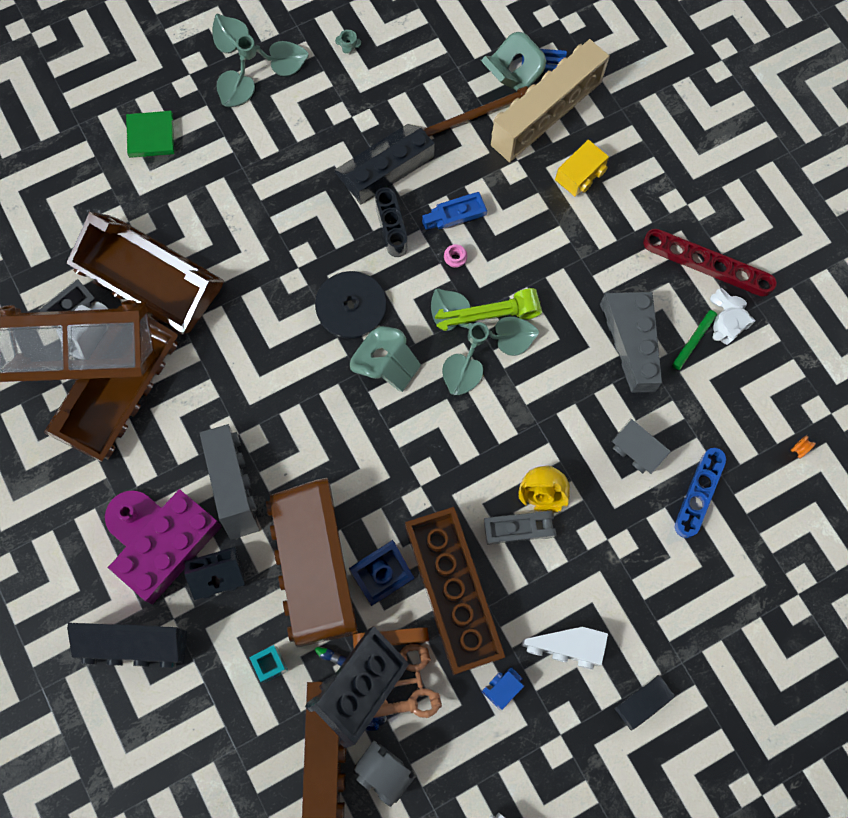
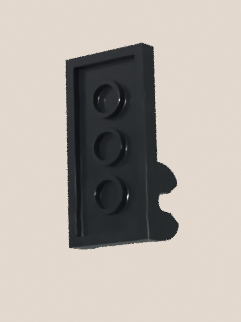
(359, 687)

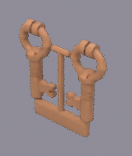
(411, 704)

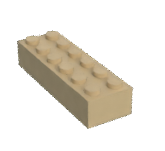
(548, 100)

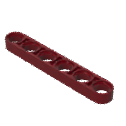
(710, 257)

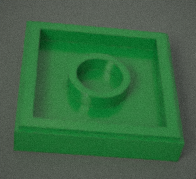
(150, 134)

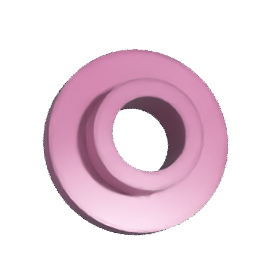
(455, 250)

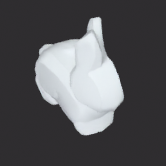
(733, 317)

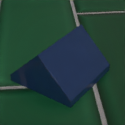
(381, 573)

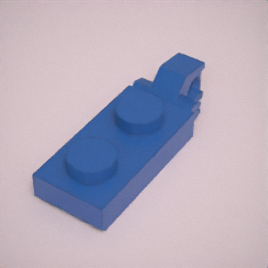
(455, 212)

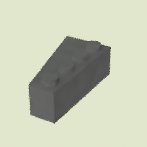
(635, 336)
(228, 481)

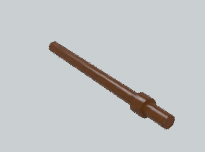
(477, 112)

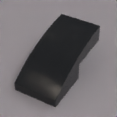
(644, 702)

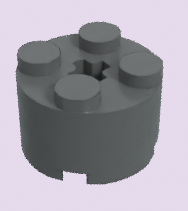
(383, 772)

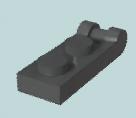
(519, 527)

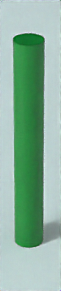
(694, 340)

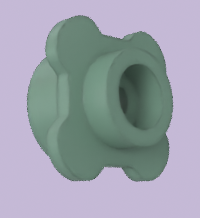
(348, 36)

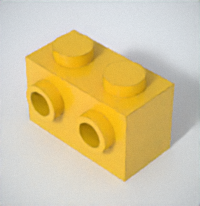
(581, 168)

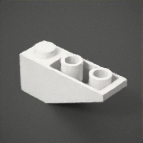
(577, 644)

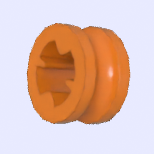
(803, 447)

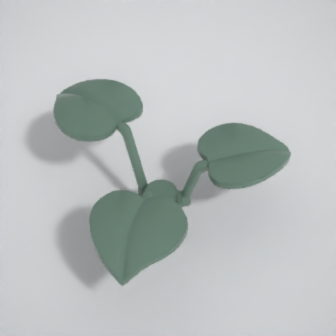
(230, 34)
(513, 338)

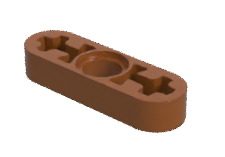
(400, 637)

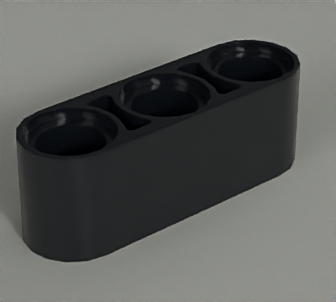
(387, 213)

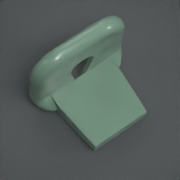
(501, 60)
(395, 367)

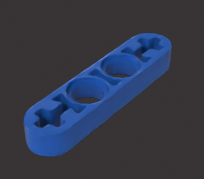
(698, 491)

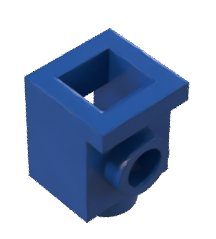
(503, 688)

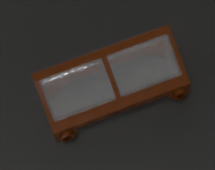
(75, 343)

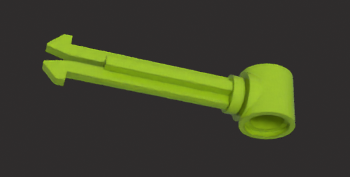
(524, 305)

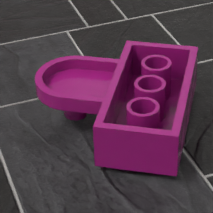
(156, 539)

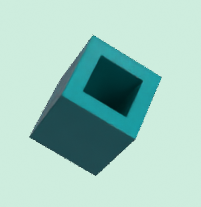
(268, 664)

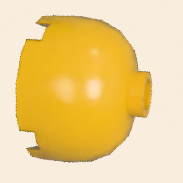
(545, 489)

